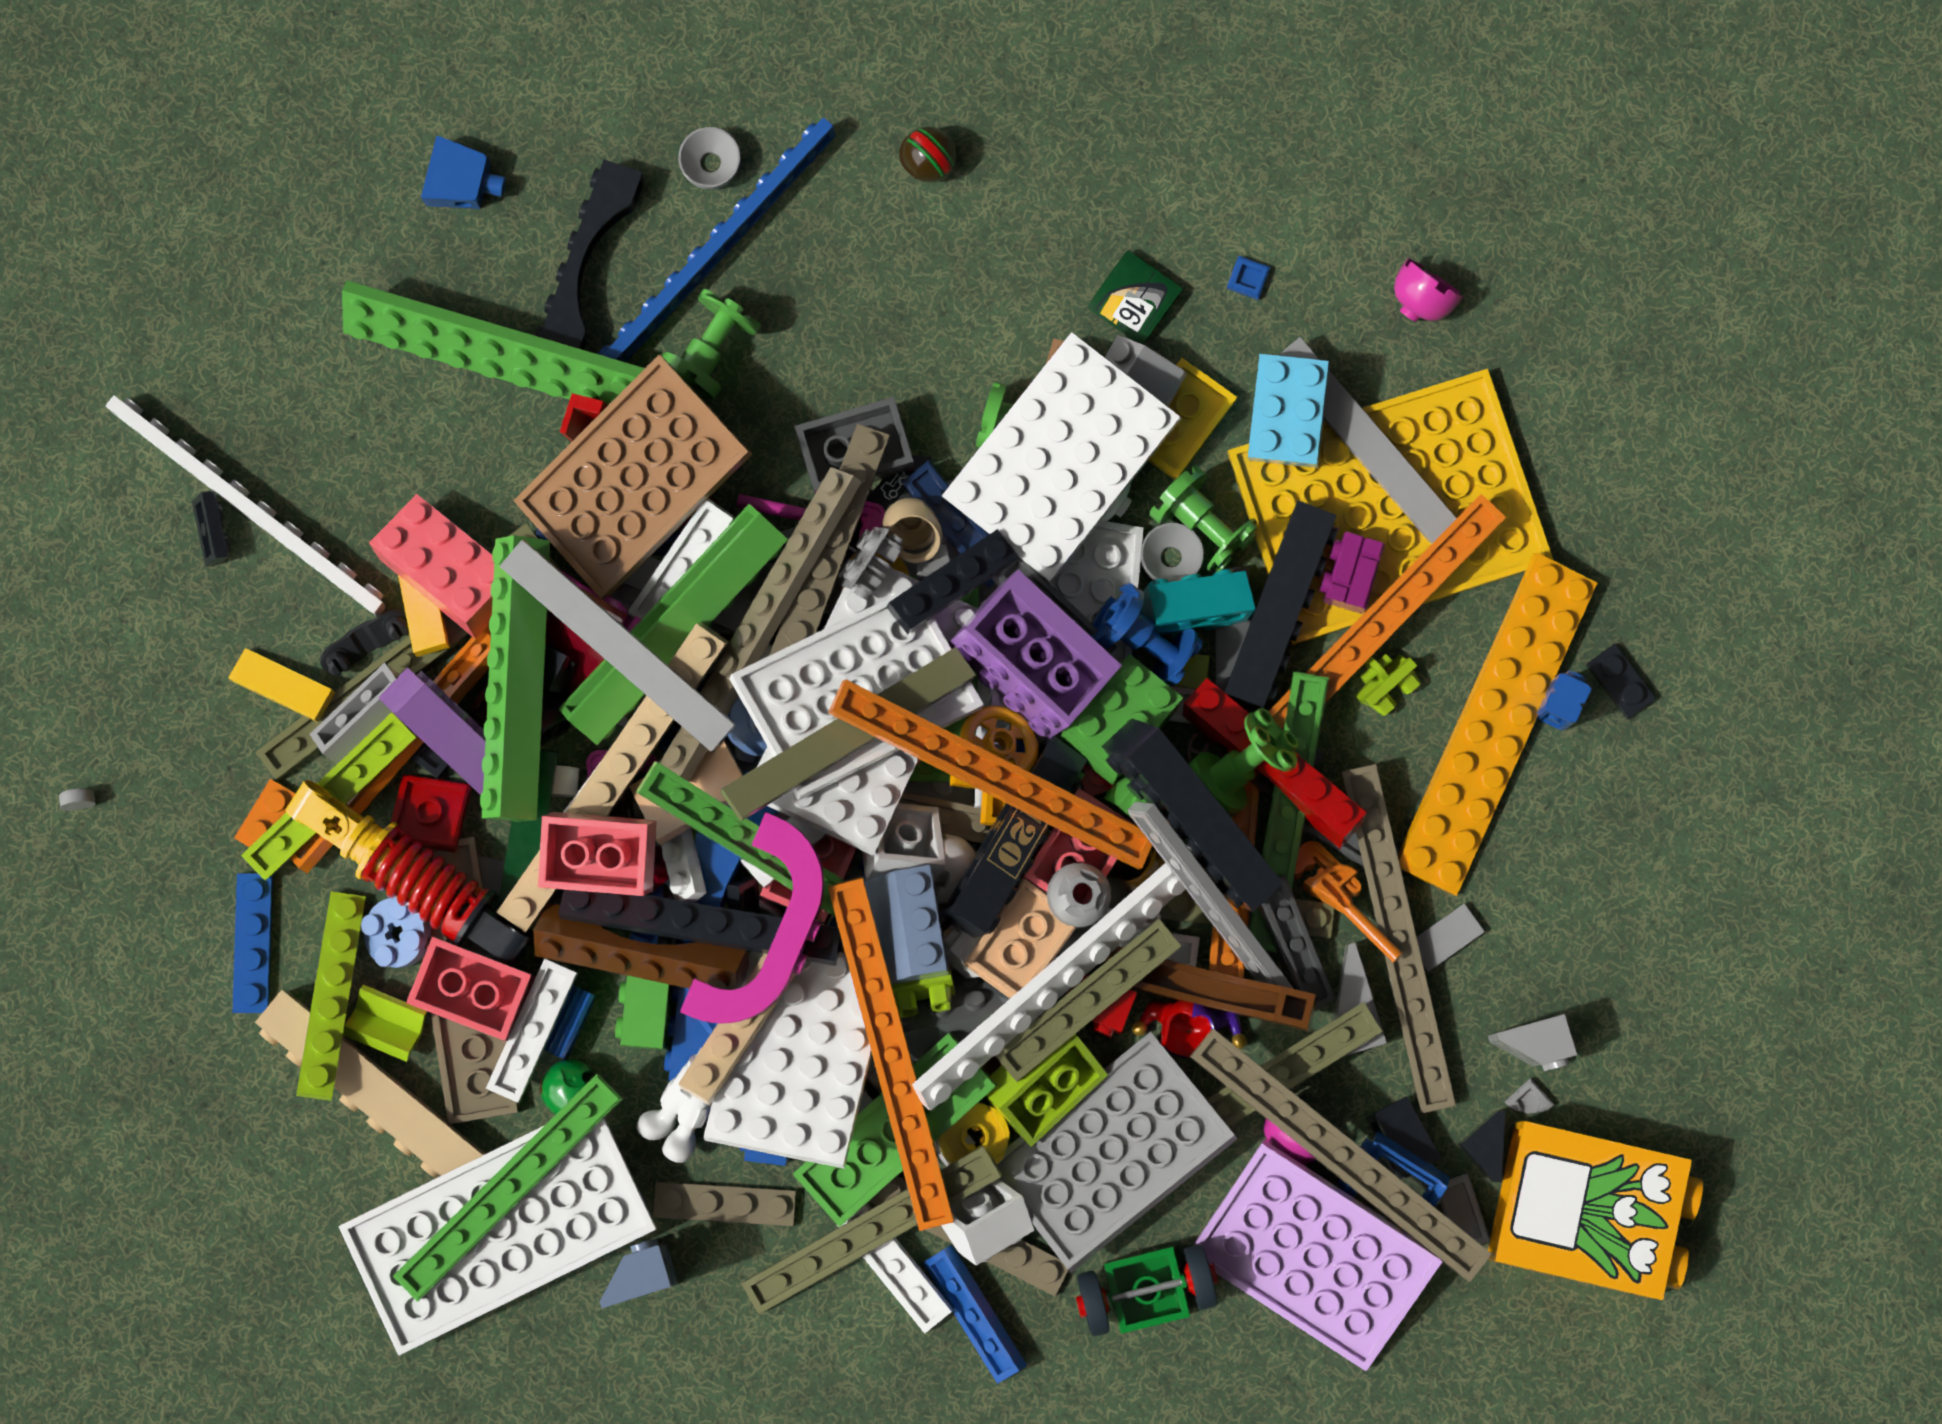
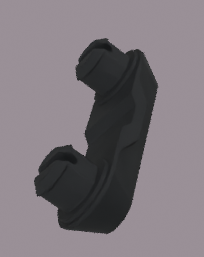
(363, 640)

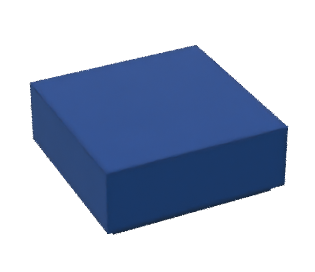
(1248, 278)

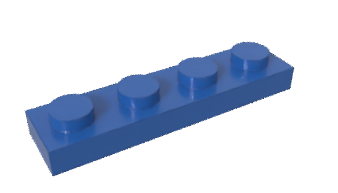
(252, 943)
(974, 1314)

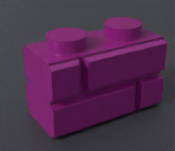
(1352, 572)

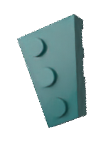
(1198, 602)

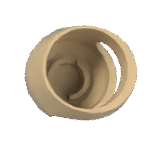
(916, 526)

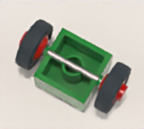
(1146, 1290)

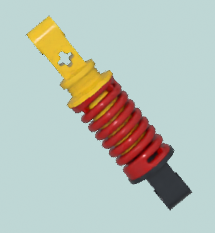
(411, 877)

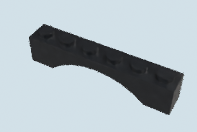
(612, 199)

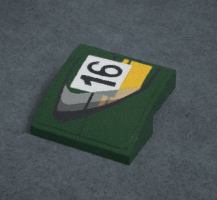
(1135, 297)

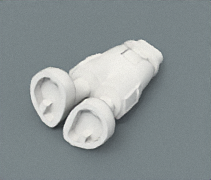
(660, 1123)

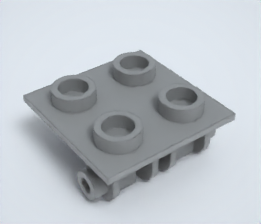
(854, 571)

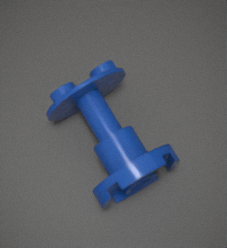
(1123, 621)

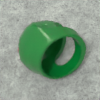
(563, 1082)

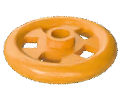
(1018, 730)

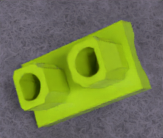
(1382, 677)
(936, 989)

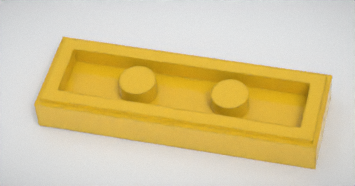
(424, 622)
(281, 685)

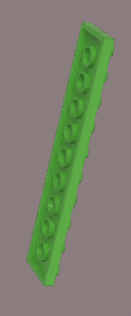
(481, 346)

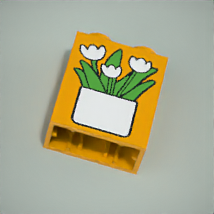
(1593, 1211)

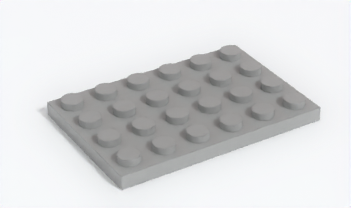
(1115, 1153)

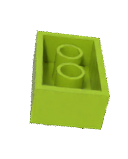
(1047, 1090)

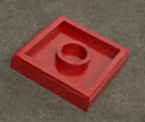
(432, 811)

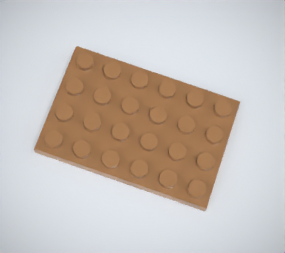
(632, 477)

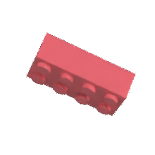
(439, 563)

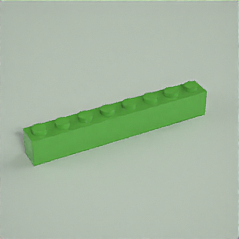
(695, 598)
(513, 693)

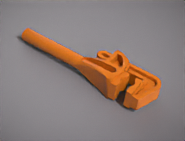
(1335, 886)

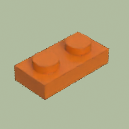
(265, 812)

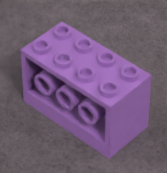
(1034, 655)

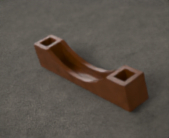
(664, 963)
(1230, 993)

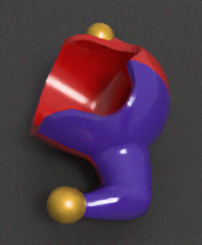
(1185, 1016)

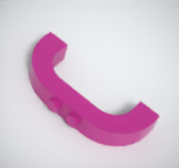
(785, 954)

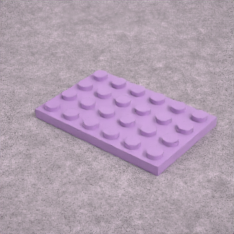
(1316, 1255)

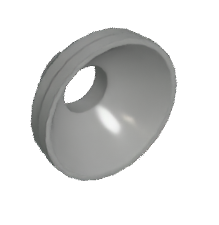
(704, 142)
(1171, 536)
(1061, 898)

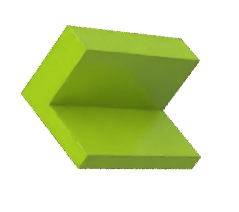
(385, 1023)

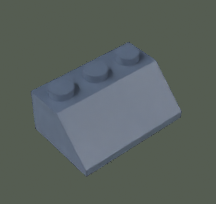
(909, 923)
(641, 1273)

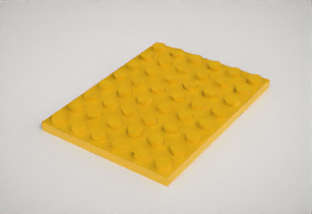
(1456, 445)

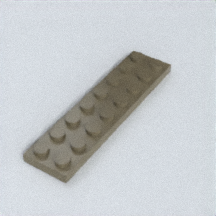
(464, 1053)

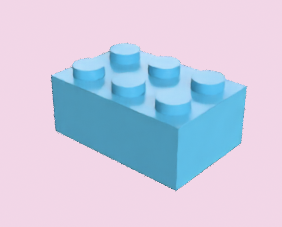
(1288, 410)

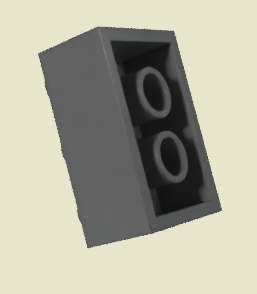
(828, 438)

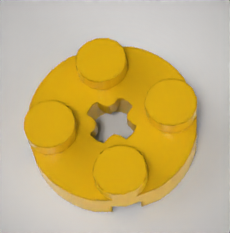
(982, 1118)

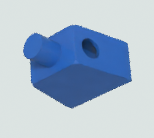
(459, 177)

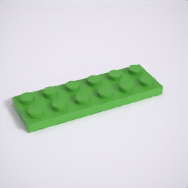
(873, 1150)

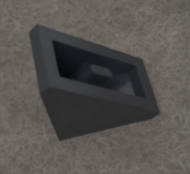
(1486, 1146)

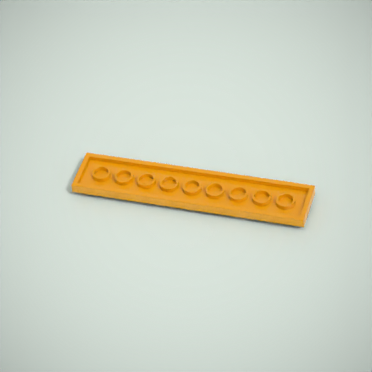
(1495, 724)

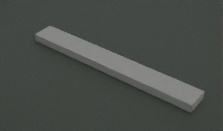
(1379, 455)
(617, 645)
(1206, 894)

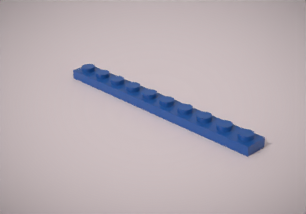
(722, 240)

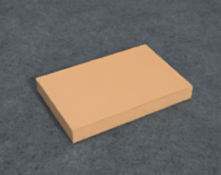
(712, 774)
(1021, 943)

